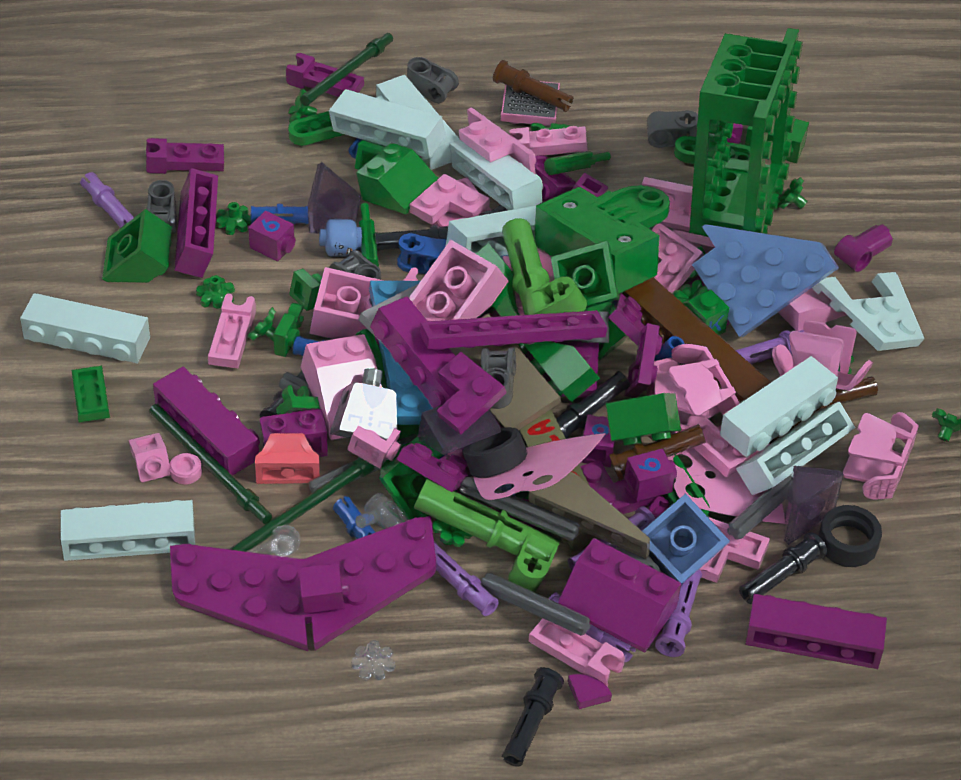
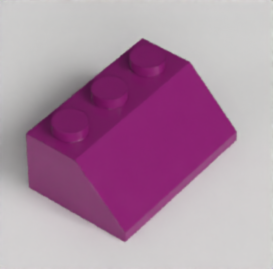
(620, 594)

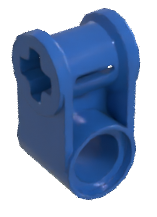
(422, 254)

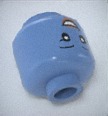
(340, 237)

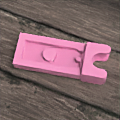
(552, 141)
(232, 332)
(578, 651)

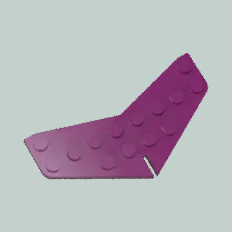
(265, 589)

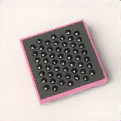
(526, 108)

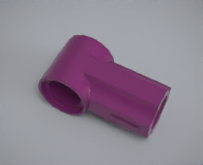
(859, 250)

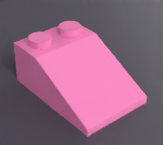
(458, 285)
(340, 303)
(333, 366)

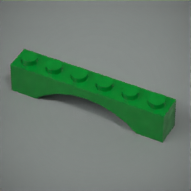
(563, 363)

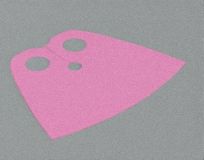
(550, 458)
(724, 494)

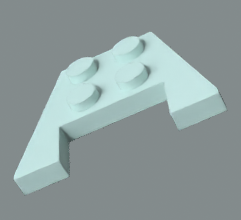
(882, 321)

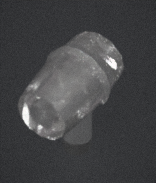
(381, 512)
(283, 542)

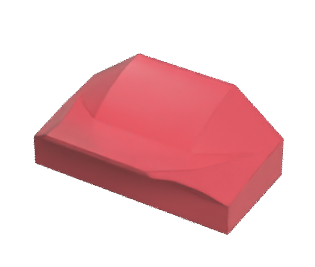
(286, 460)

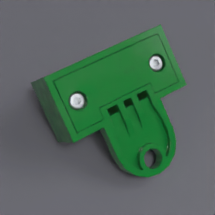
(620, 218)

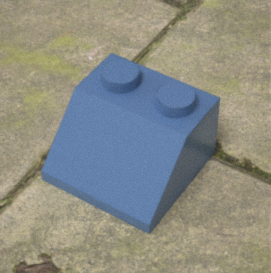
(683, 539)

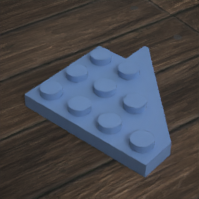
(760, 272)

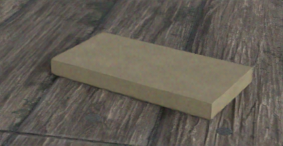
(530, 390)

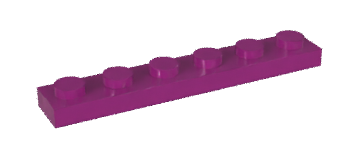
(512, 330)

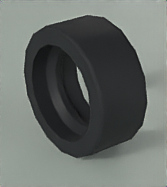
(495, 453)
(853, 517)

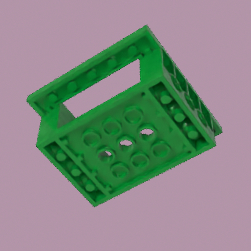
(754, 88)

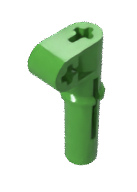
(532, 280)
(495, 529)

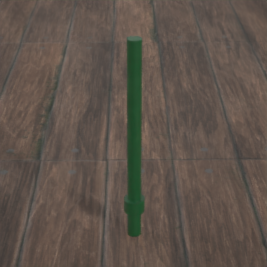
(373, 49)
(359, 468)
(245, 497)

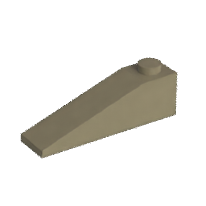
(595, 515)

